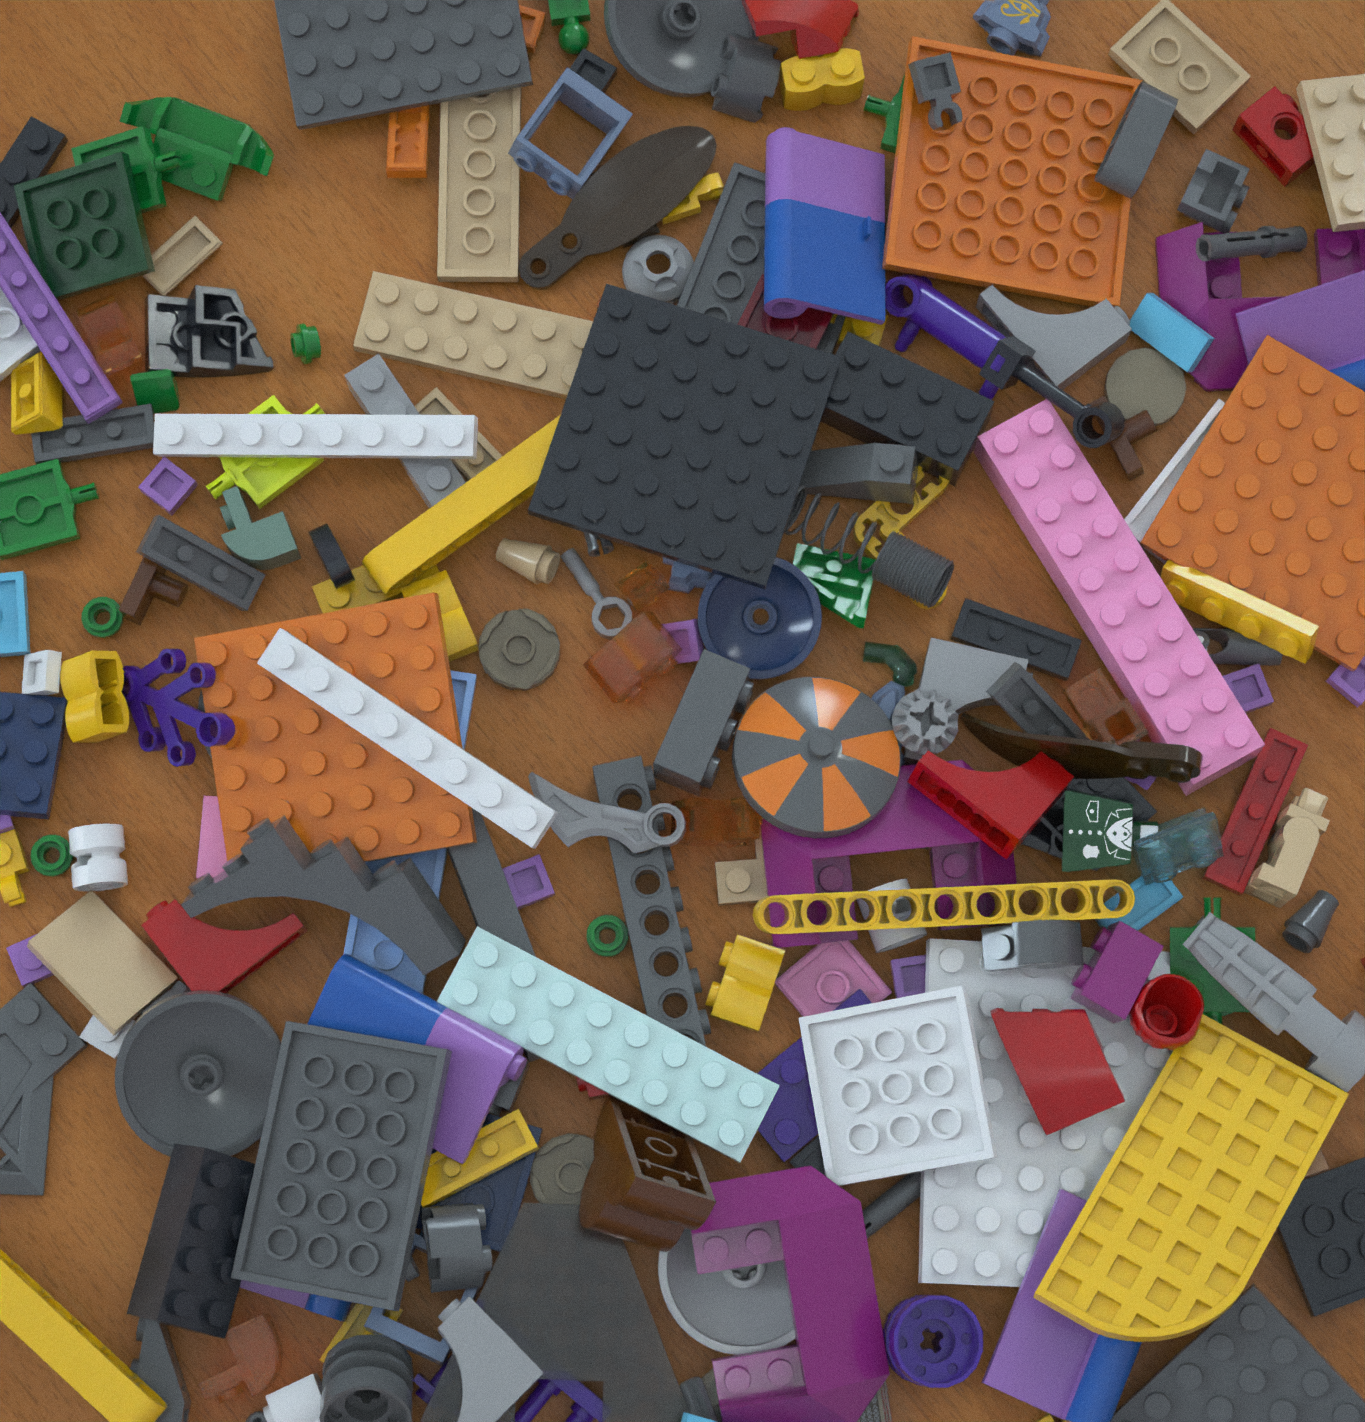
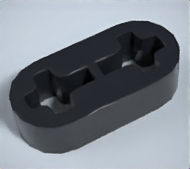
(331, 556)

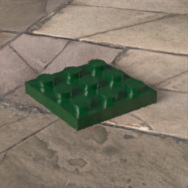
(85, 226)

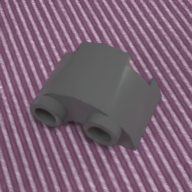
(747, 77)
(1214, 191)
(455, 1246)

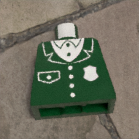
(1099, 831)

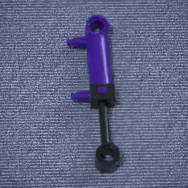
(999, 357)

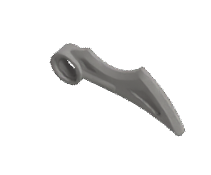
(584, 818)

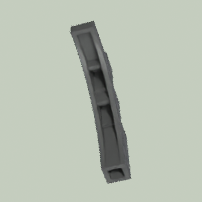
(391, 899)

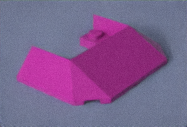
(1212, 293)
(906, 822)
(831, 1294)

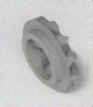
(909, 730)

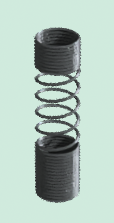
(900, 563)

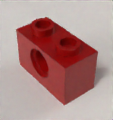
(1256, 129)

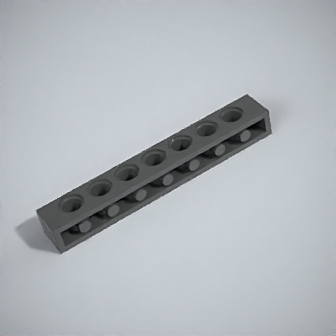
(612, 783)

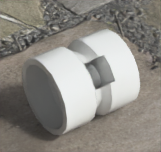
(98, 857)
(892, 938)

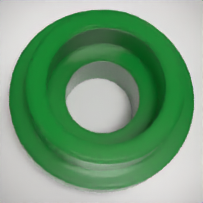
(305, 343)
(93, 609)
(42, 847)
(607, 922)

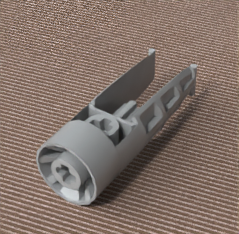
(1281, 1000)

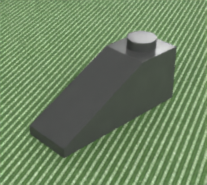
(863, 472)

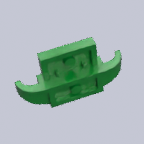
(205, 139)

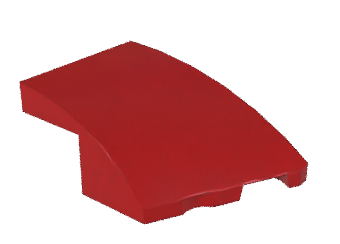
(814, 25)
(1058, 1064)

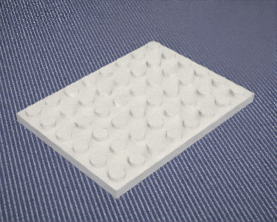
(989, 1213)

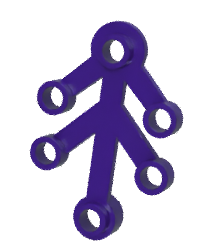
(211, 728)

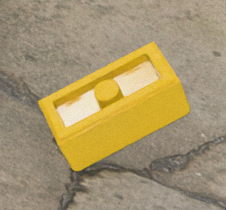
(35, 397)

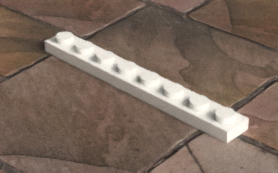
(316, 436)
(408, 738)

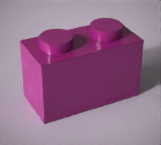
(1115, 971)

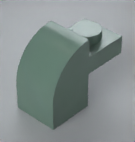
(259, 543)

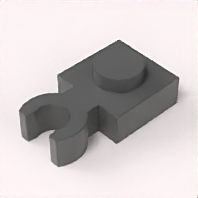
(936, 82)

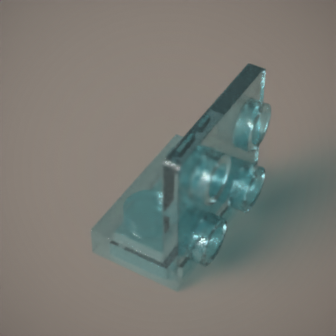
(1178, 846)

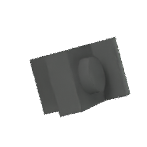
(1032, 944)

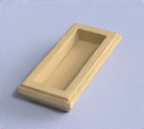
(181, 255)

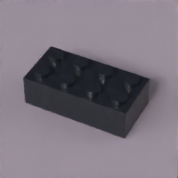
(902, 403)
(194, 1243)

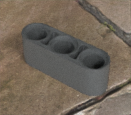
(1136, 140)

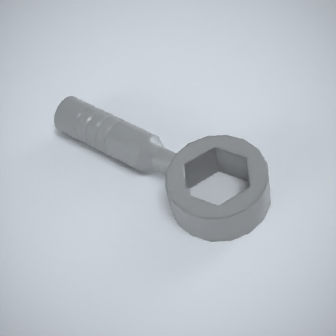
(592, 589)

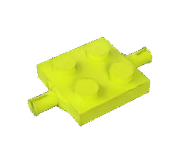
(263, 477)

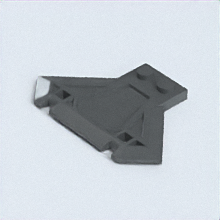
(32, 1051)

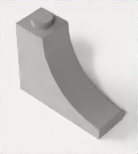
(1064, 342)
(962, 676)
(489, 1362)

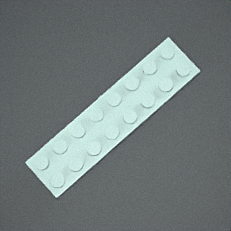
(608, 1044)

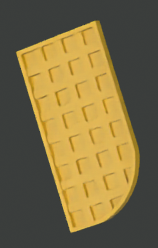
(1192, 1190)

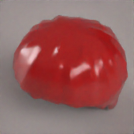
(1167, 1012)

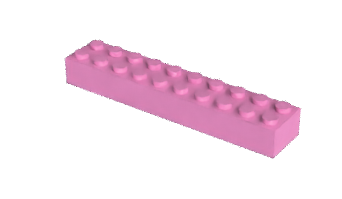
(1115, 591)

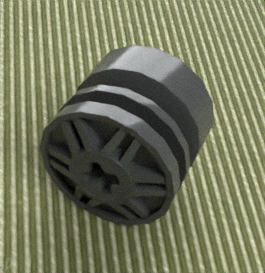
(367, 1381)

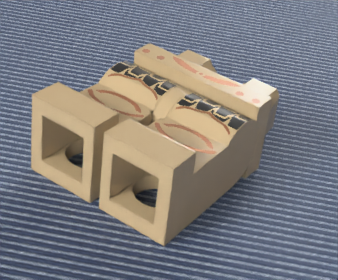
(1290, 849)

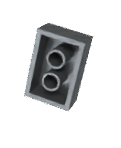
(703, 723)

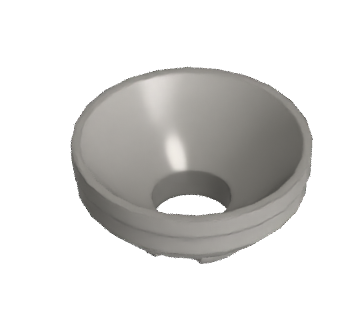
(662, 286)

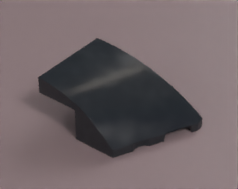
(202, 335)
(1048, 833)

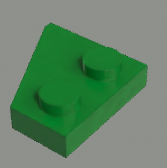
(837, 584)

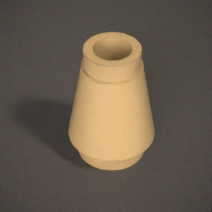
(528, 559)

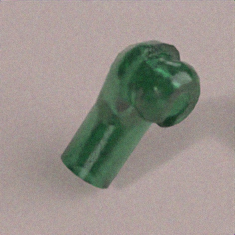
(895, 658)

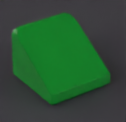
(157, 389)

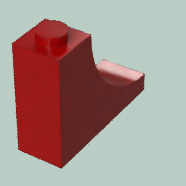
(993, 805)
(215, 956)

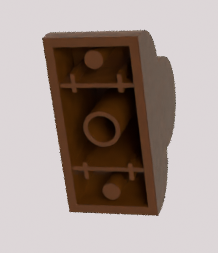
(643, 1180)

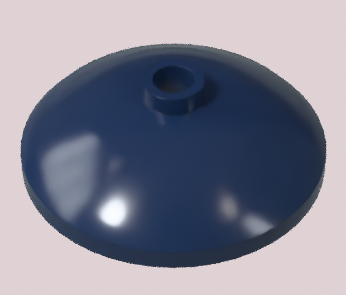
(768, 648)

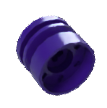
(956, 1343)

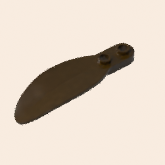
(623, 200)
(1091, 758)

